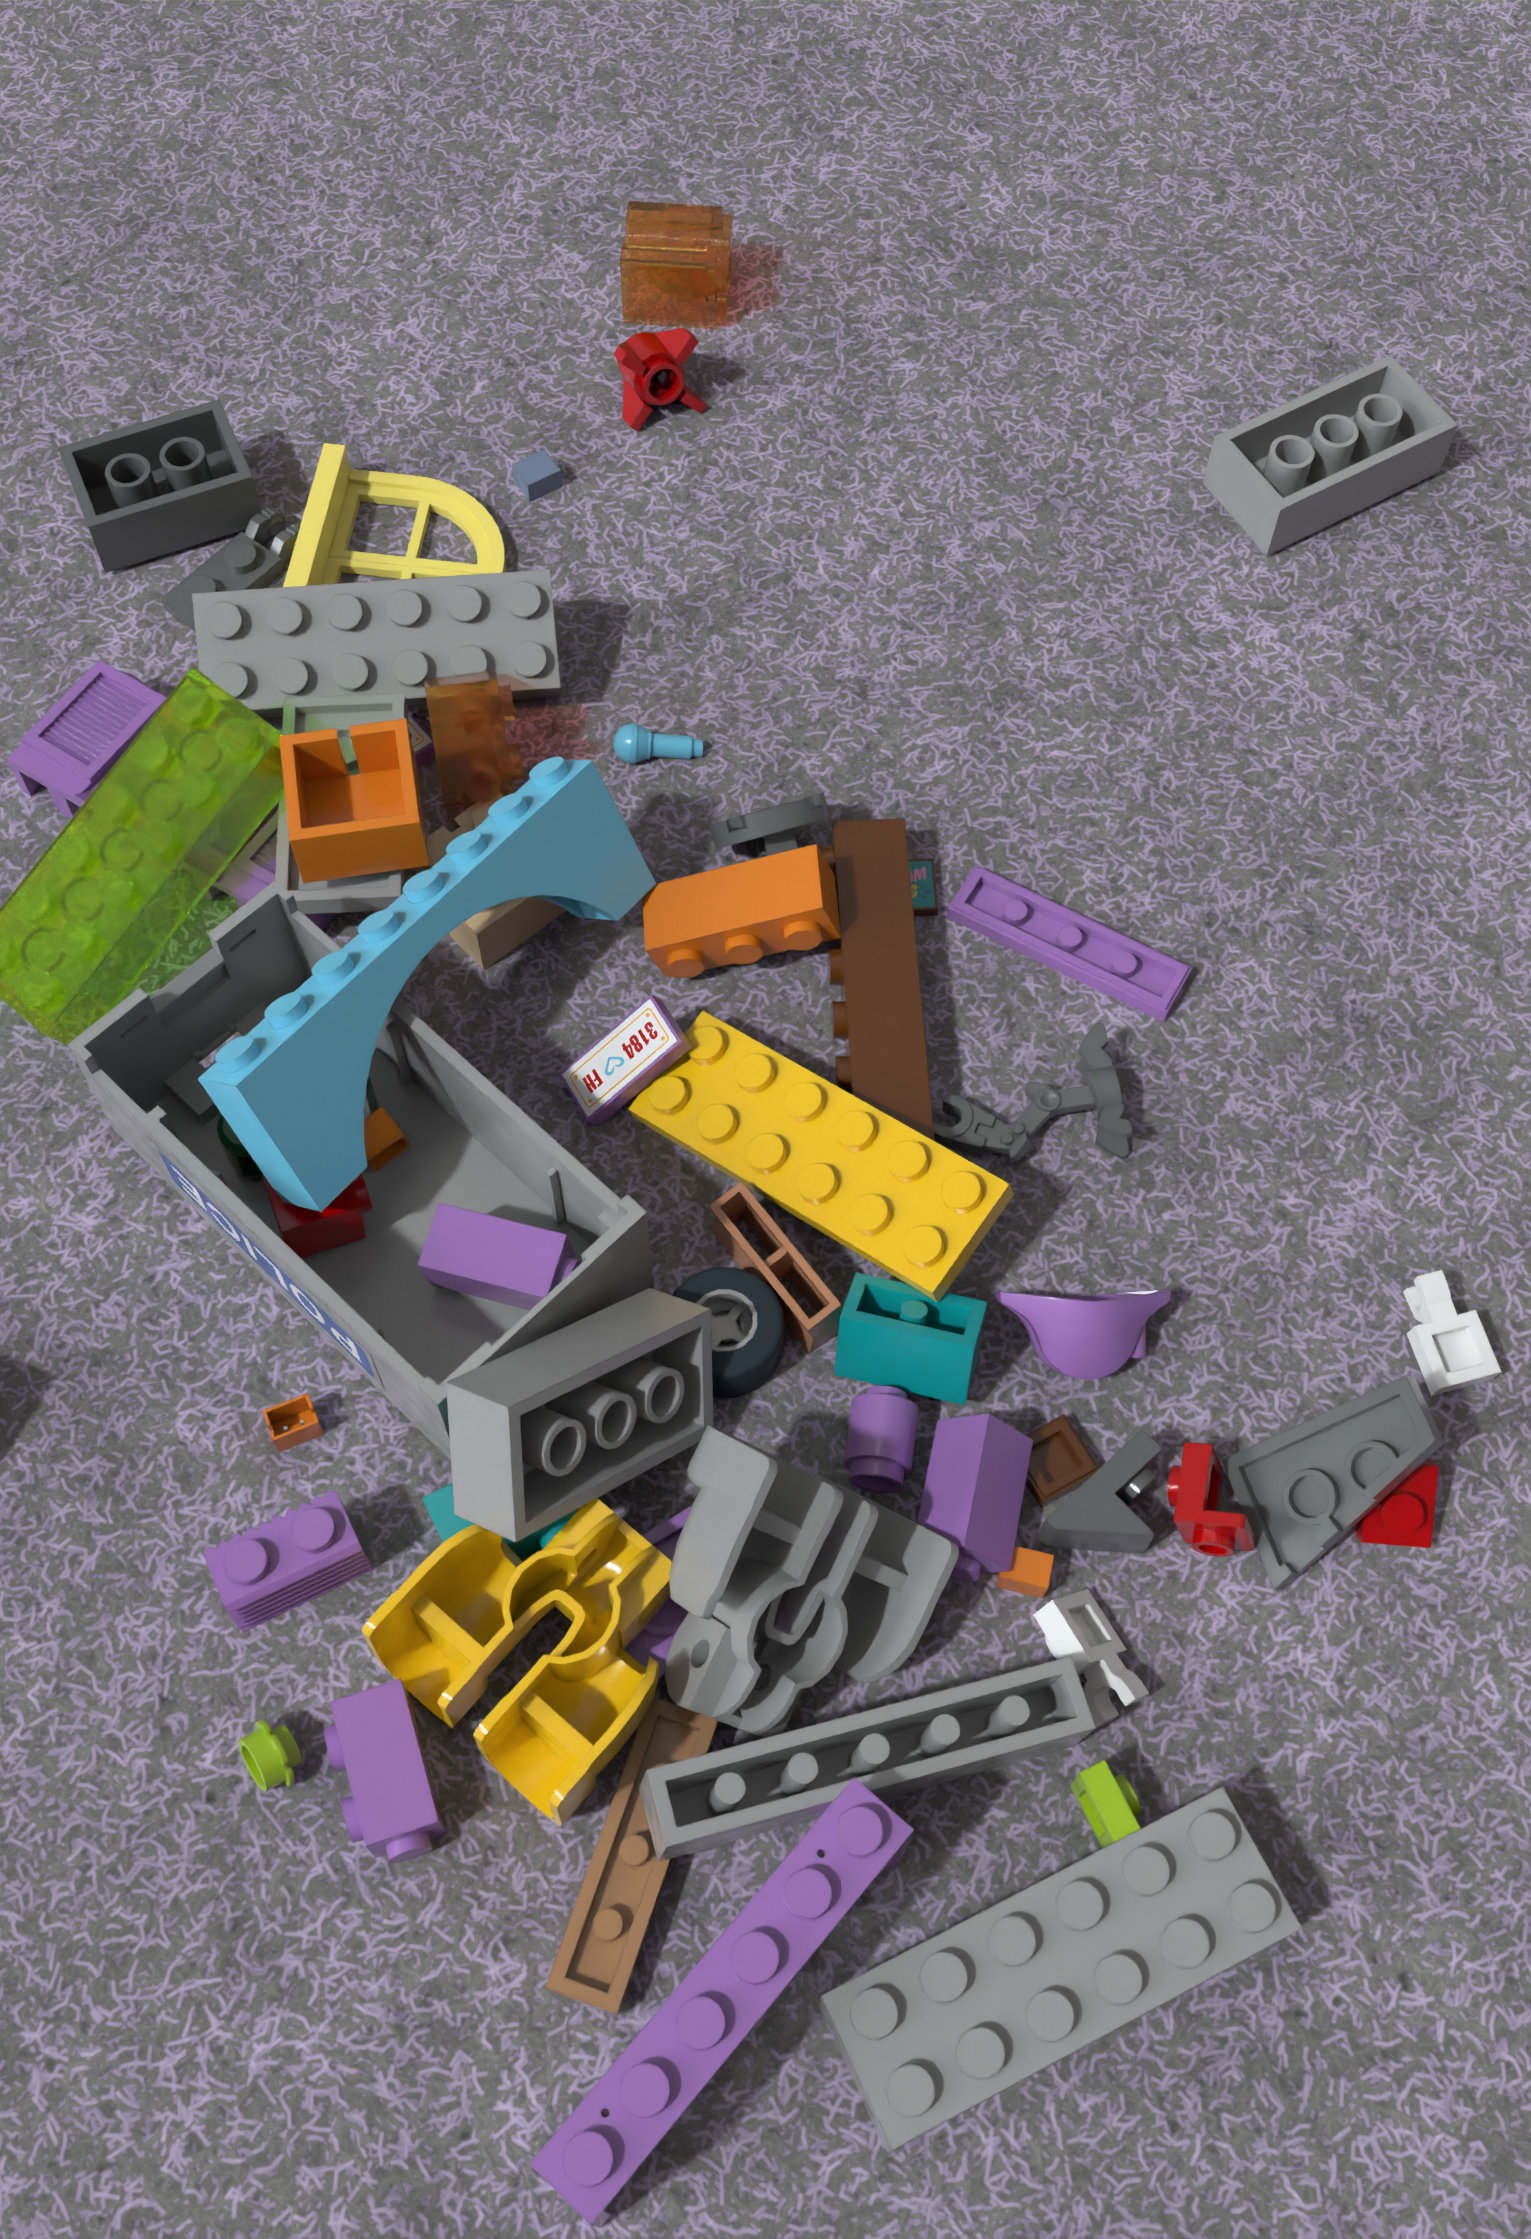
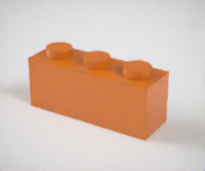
(741, 912)

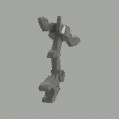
(983, 1132)

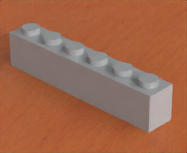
(885, 1748)

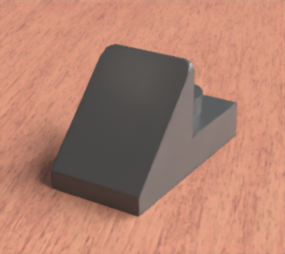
(1096, 1515)

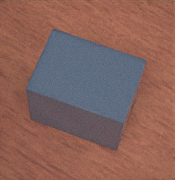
(537, 475)

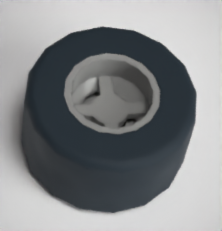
(741, 1312)

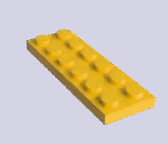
(824, 1155)

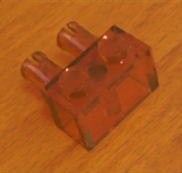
(470, 737)

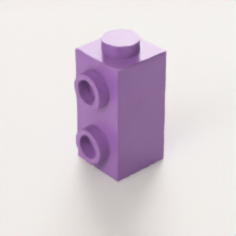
(494, 1257)
(976, 1491)
(387, 1772)

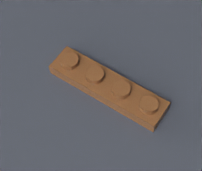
(624, 1873)

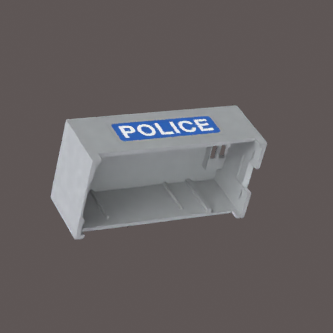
(464, 1152)

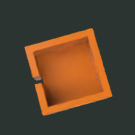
(358, 821)

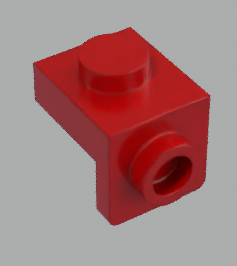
(1195, 1494)
(1405, 1513)

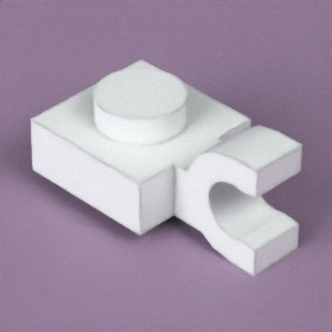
(1447, 1345)
(1081, 1630)

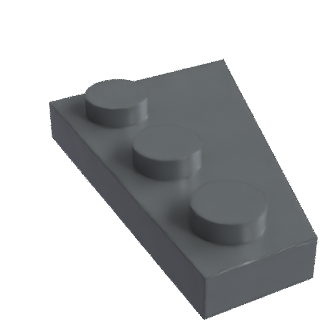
(1328, 1473)

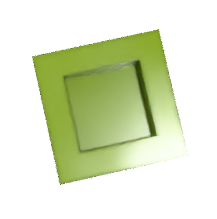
(1107, 1803)

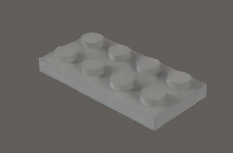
(353, 893)

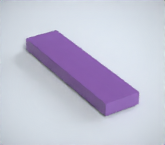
(1069, 942)

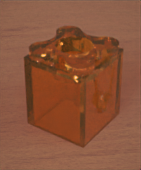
(676, 265)

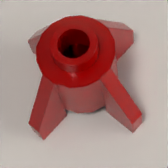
(651, 368)

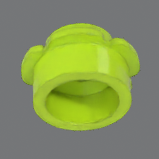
(270, 1755)

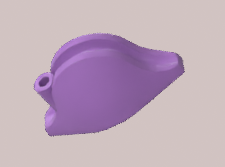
(1086, 1333)

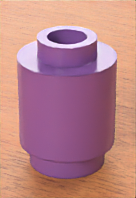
(881, 1439)

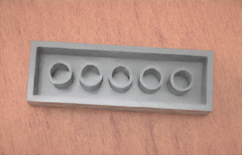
(378, 637)
(1055, 1968)

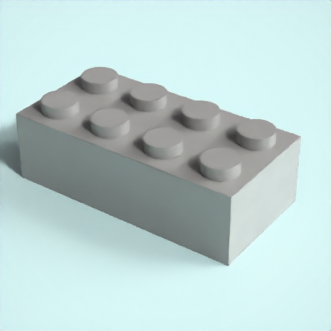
(1328, 454)
(579, 1412)

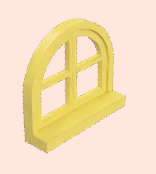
(332, 511)

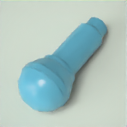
(636, 743)

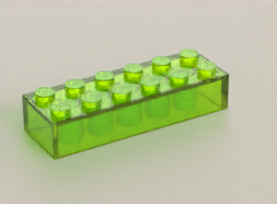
(137, 857)

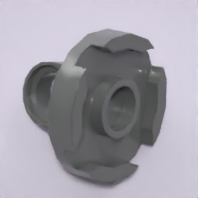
(770, 826)

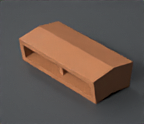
(785, 1260)

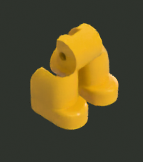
(477, 1603)

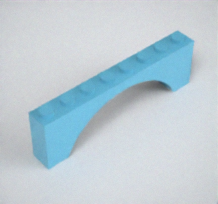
(304, 1070)

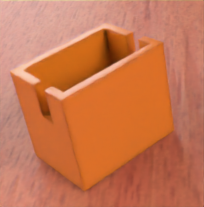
(382, 1139)
(293, 1422)
(1028, 1572)

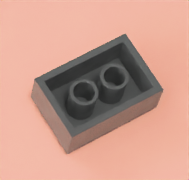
(162, 485)

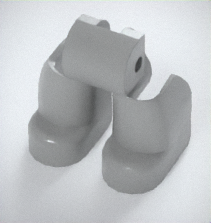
(851, 1574)

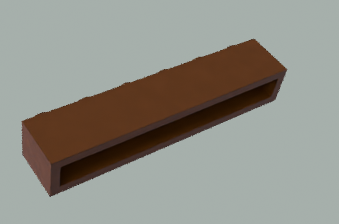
(878, 972)

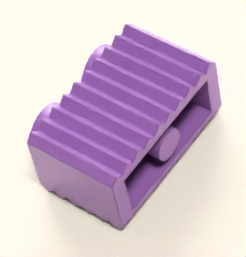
(287, 1561)

